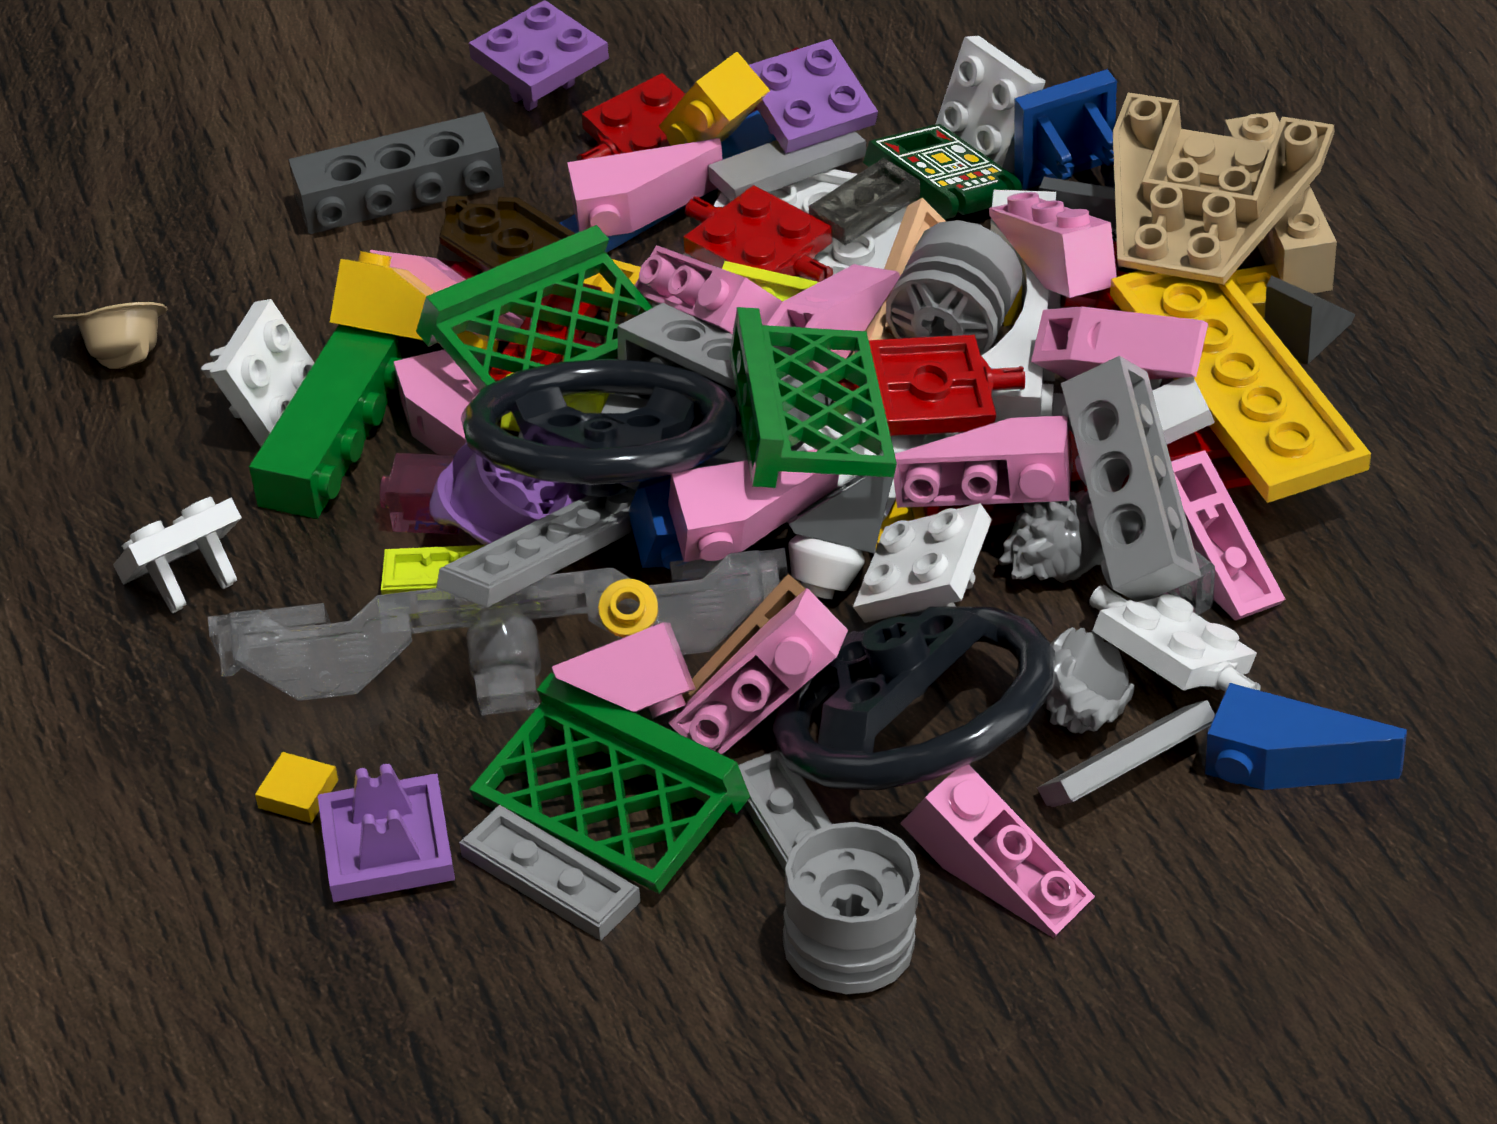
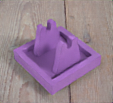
(538, 52)
(812, 96)
(385, 835)

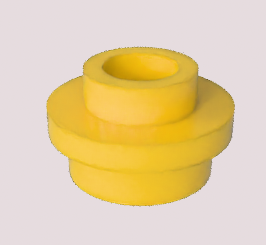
(628, 624)

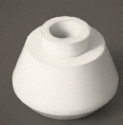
(823, 565)

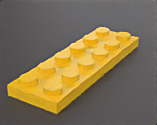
(1256, 390)

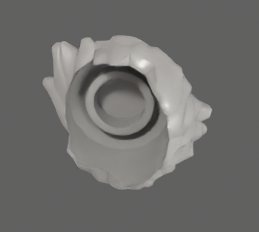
(1053, 540)
(1087, 682)

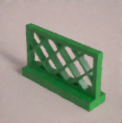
(514, 289)
(766, 400)
(644, 750)

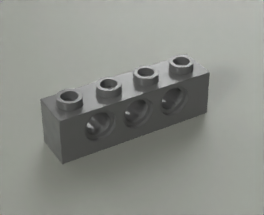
(396, 172)

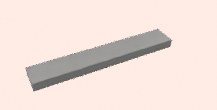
(538, 549)

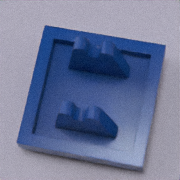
(1064, 129)

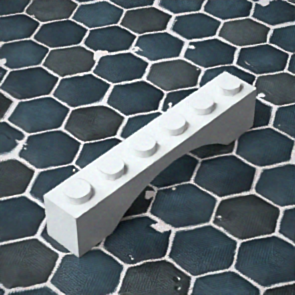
(1018, 344)

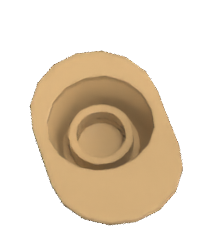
(120, 332)

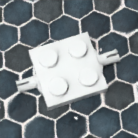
(1173, 640)

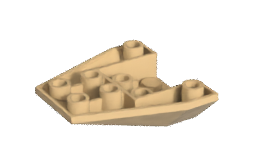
(1199, 198)

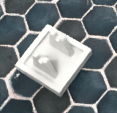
(982, 99)
(260, 368)
(156, 546)
(923, 563)

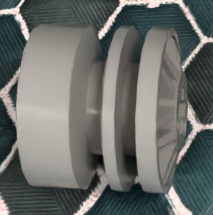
(955, 285)
(850, 907)

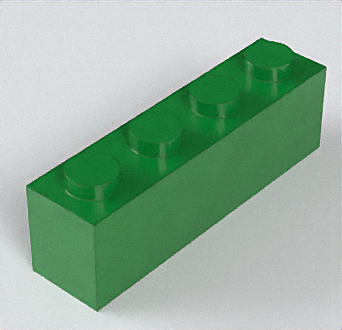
(326, 422)

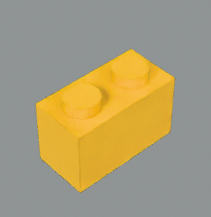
(715, 103)

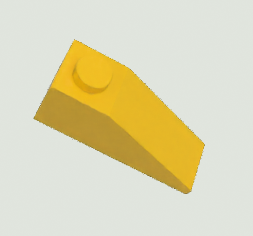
(384, 299)

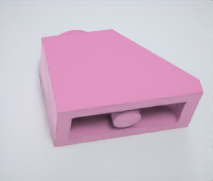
(634, 671)

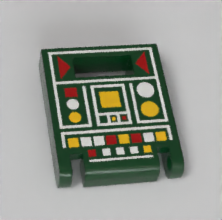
(950, 170)

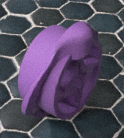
(492, 500)

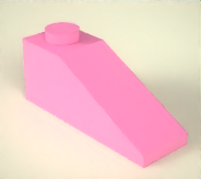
(640, 186)
(723, 514)
(1219, 534)

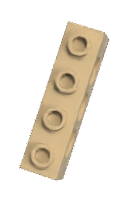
(1301, 239)

